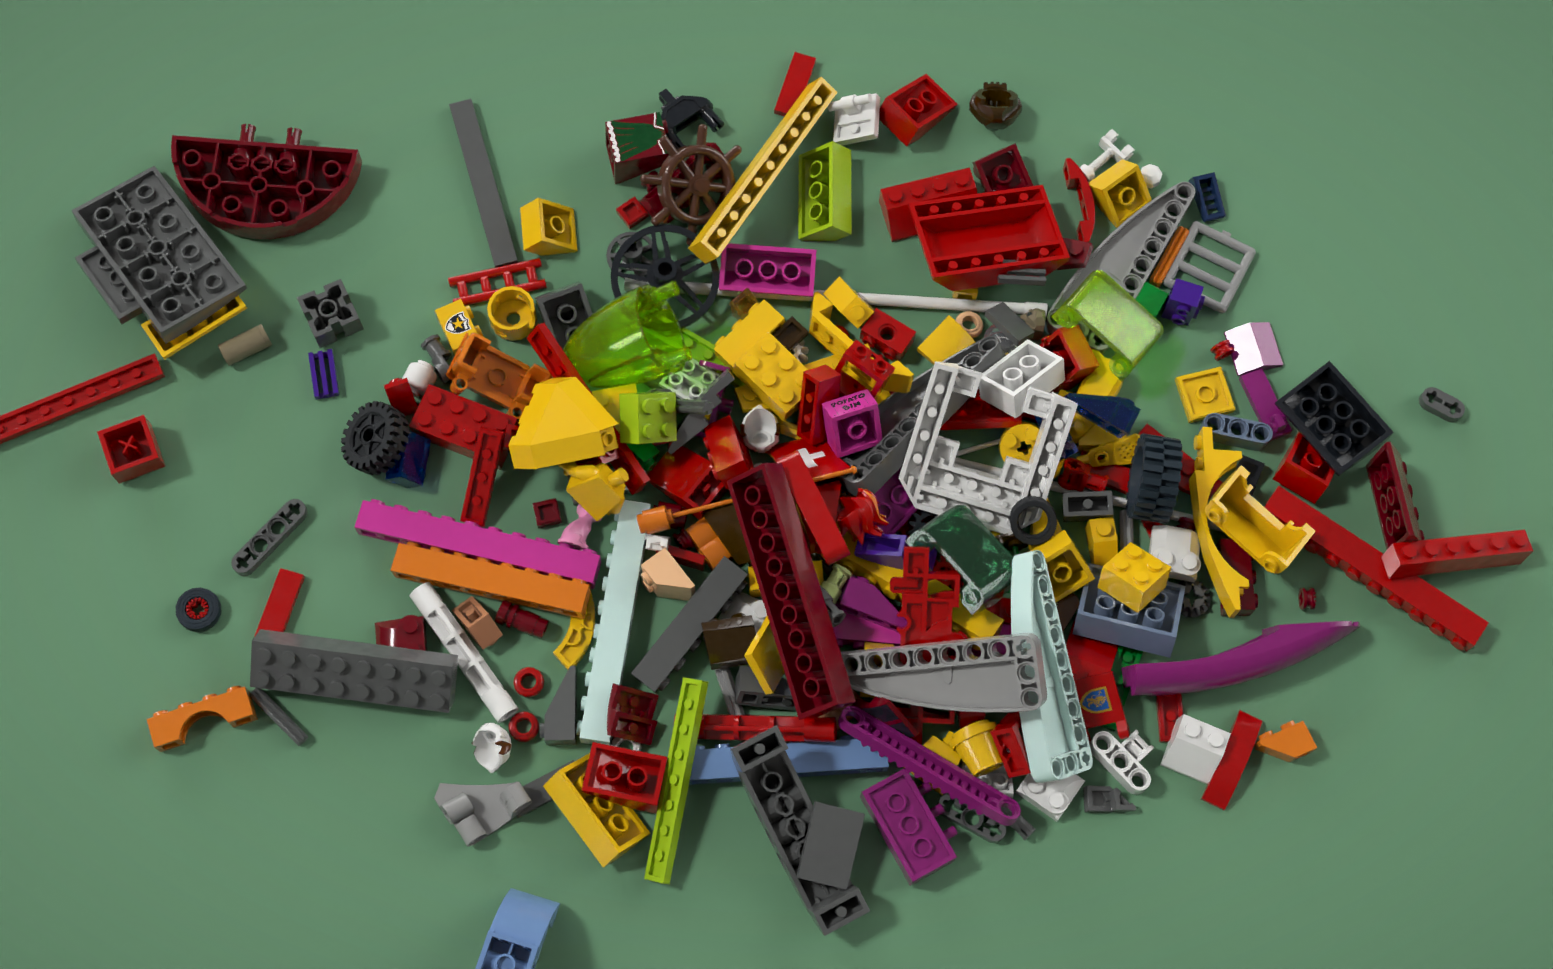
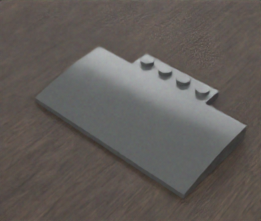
(153, 257)

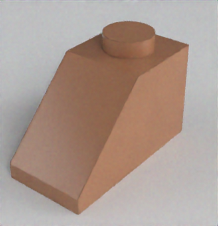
(477, 622)

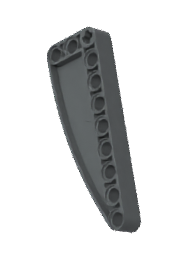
(898, 419)

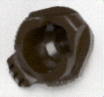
(995, 106)

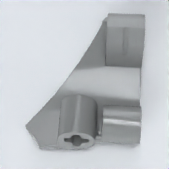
(480, 808)

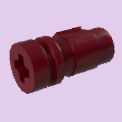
(520, 619)

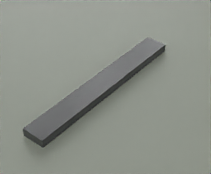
(483, 183)

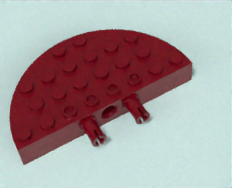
(264, 186)

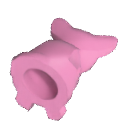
(578, 530)

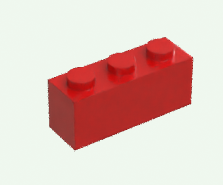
(818, 387)

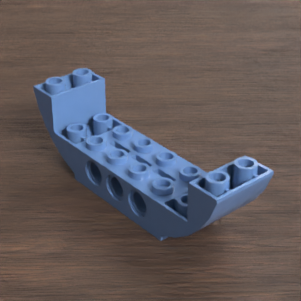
(517, 932)

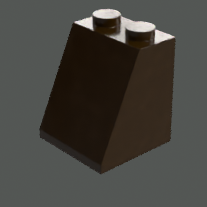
(727, 528)

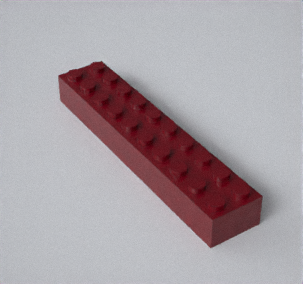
(790, 591)

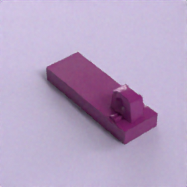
(1262, 401)

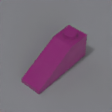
(869, 604)

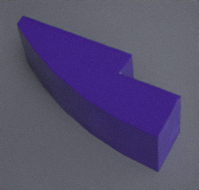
(887, 550)

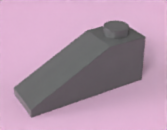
(750, 692)
(561, 715)

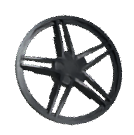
(666, 270)

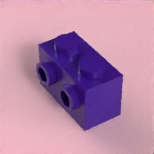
(1183, 302)

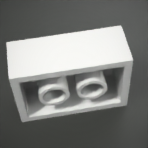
(1024, 367)

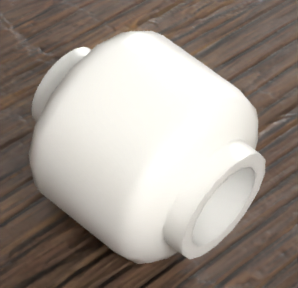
(420, 375)

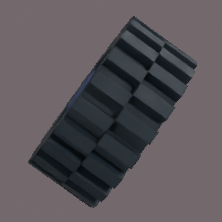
(1154, 478)

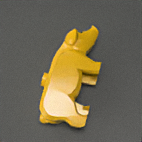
(1099, 382)

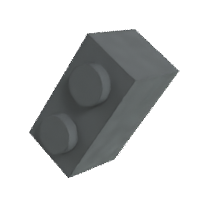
(1087, 505)

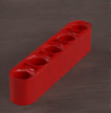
(814, 509)

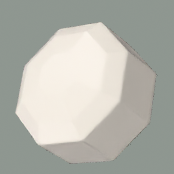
(1151, 175)

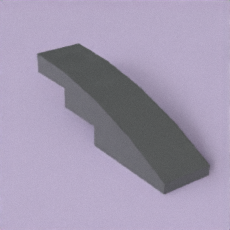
(694, 423)

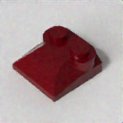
(1002, 170)
(403, 633)

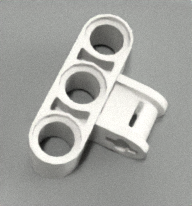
(1131, 751)

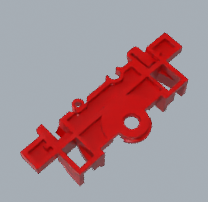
(927, 622)

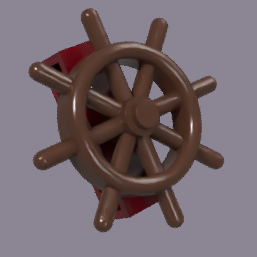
(687, 183)

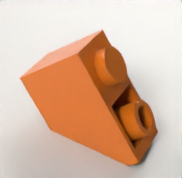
(1289, 743)

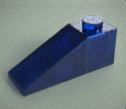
(1109, 412)

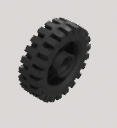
(375, 438)

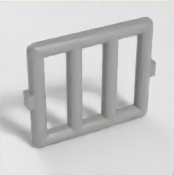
(1239, 270)

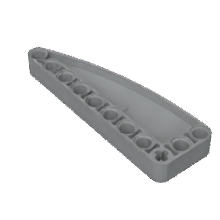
(1128, 249)
(964, 684)

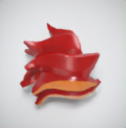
(861, 516)

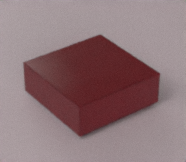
(547, 513)

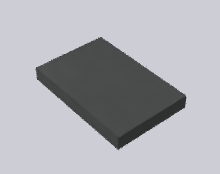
(830, 845)

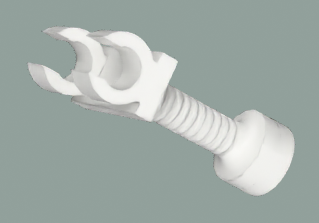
(1111, 151)

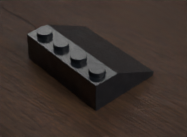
(1334, 418)

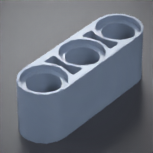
(1246, 428)

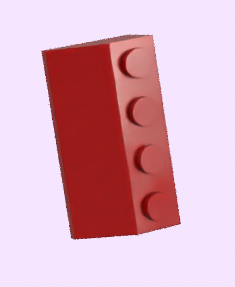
(895, 199)

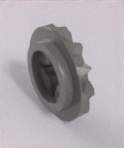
(1199, 605)

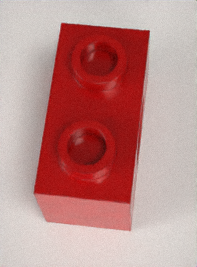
(881, 323)

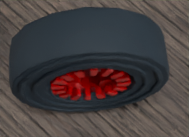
(190, 600)

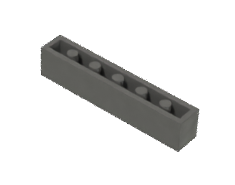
(686, 628)

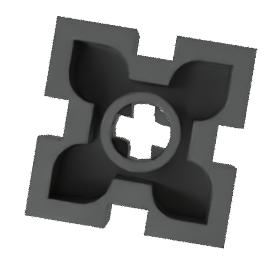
(334, 301)

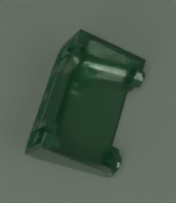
(973, 554)

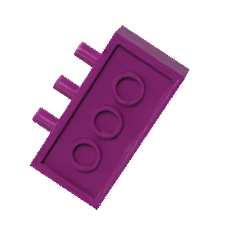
(909, 825)

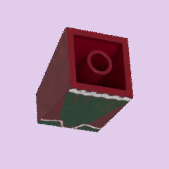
(635, 145)

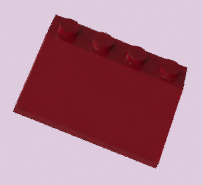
(1393, 496)

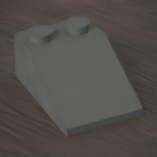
(564, 310)

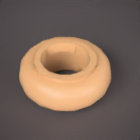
(973, 317)

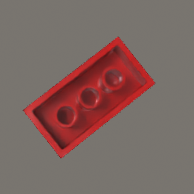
(456, 421)

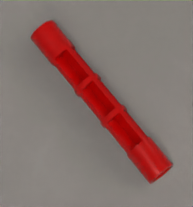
(747, 726)

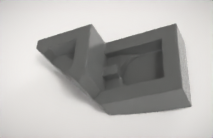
(1105, 800)

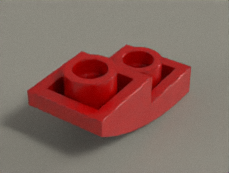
(401, 396)

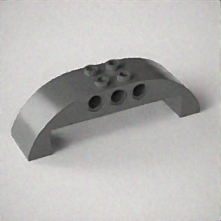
(785, 816)

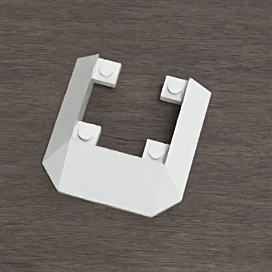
(939, 483)

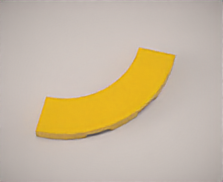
(577, 638)

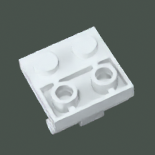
(855, 118)

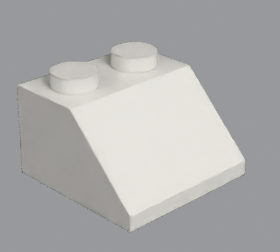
(1195, 748)

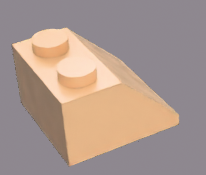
(666, 577)

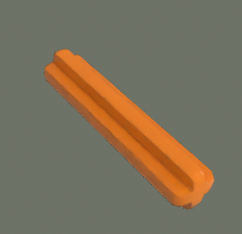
(1169, 256)

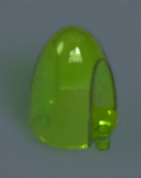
(630, 340)

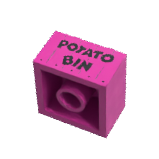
(852, 423)

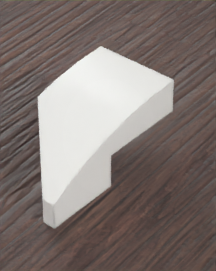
(656, 542)

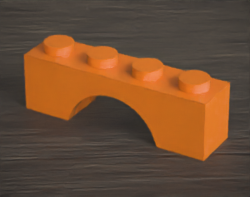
(171, 727)

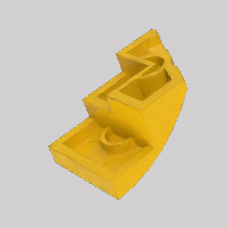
(945, 341)

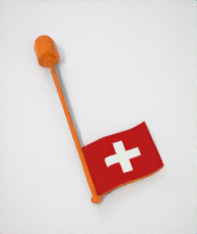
(818, 459)

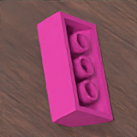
(768, 269)

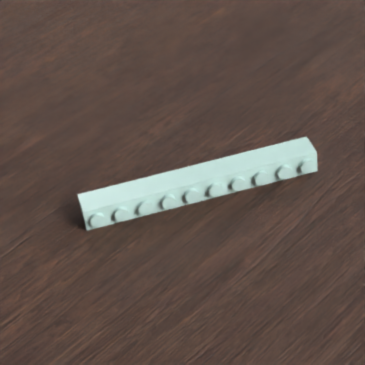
(615, 622)

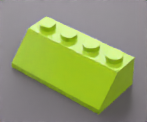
(825, 193)

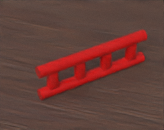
(505, 271)

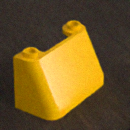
(1254, 526)

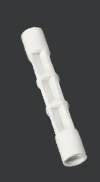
(469, 659)

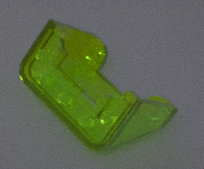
(1113, 318)

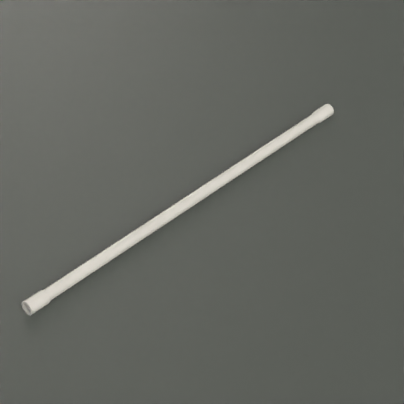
(874, 299)

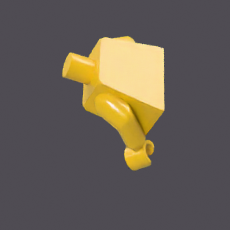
(596, 487)

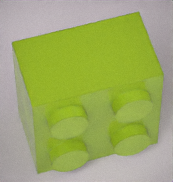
(647, 417)

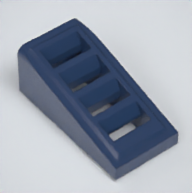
(1211, 181)

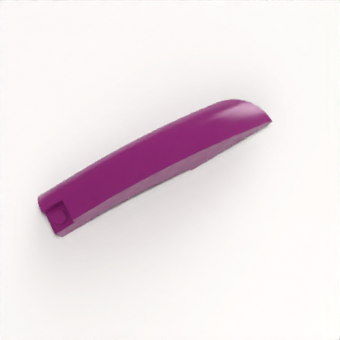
(1264, 655)

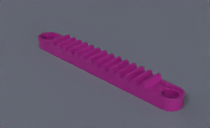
(929, 766)

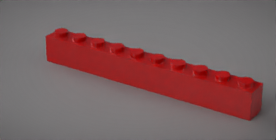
(1364, 564)

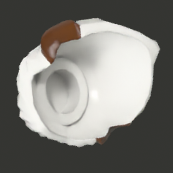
(760, 430)
(492, 746)

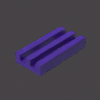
(321, 355)

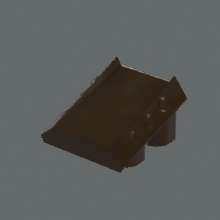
(728, 640)

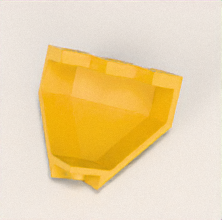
(561, 426)

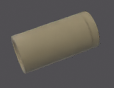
(244, 345)

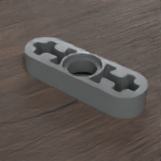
(972, 828)

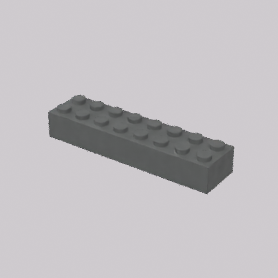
(353, 670)

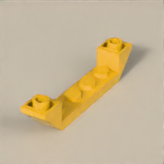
(838, 342)

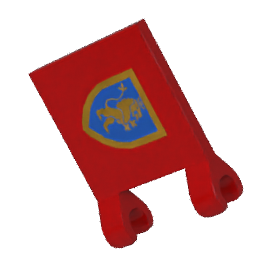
(1101, 703)

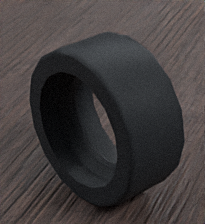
(1043, 536)

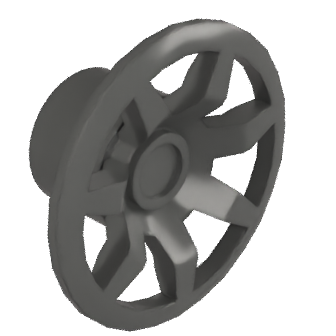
(633, 254)

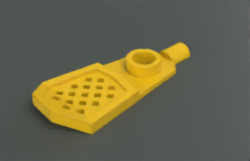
(1113, 452)

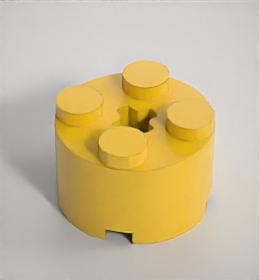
(1012, 437)

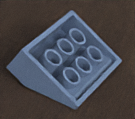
(1113, 622)

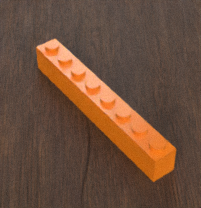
(491, 580)

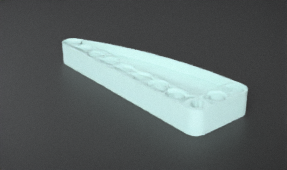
(1056, 730)

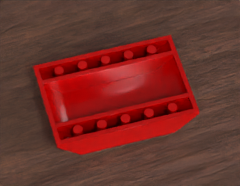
(974, 233)

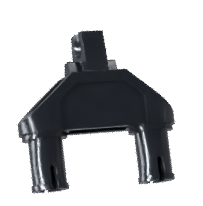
(684, 111)

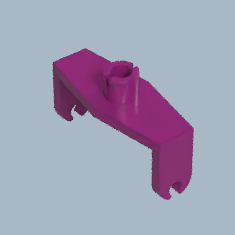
(725, 402)

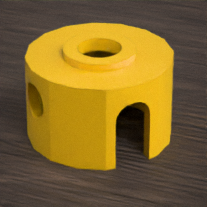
(509, 301)

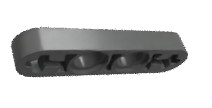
(273, 540)

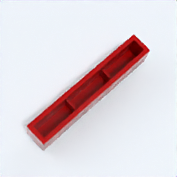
(1456, 553)

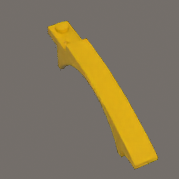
(1209, 467)

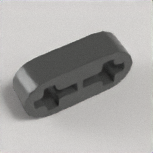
(1441, 404)

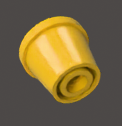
(977, 747)

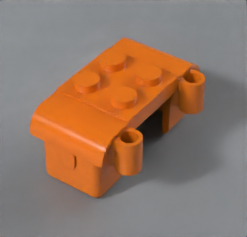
(494, 374)

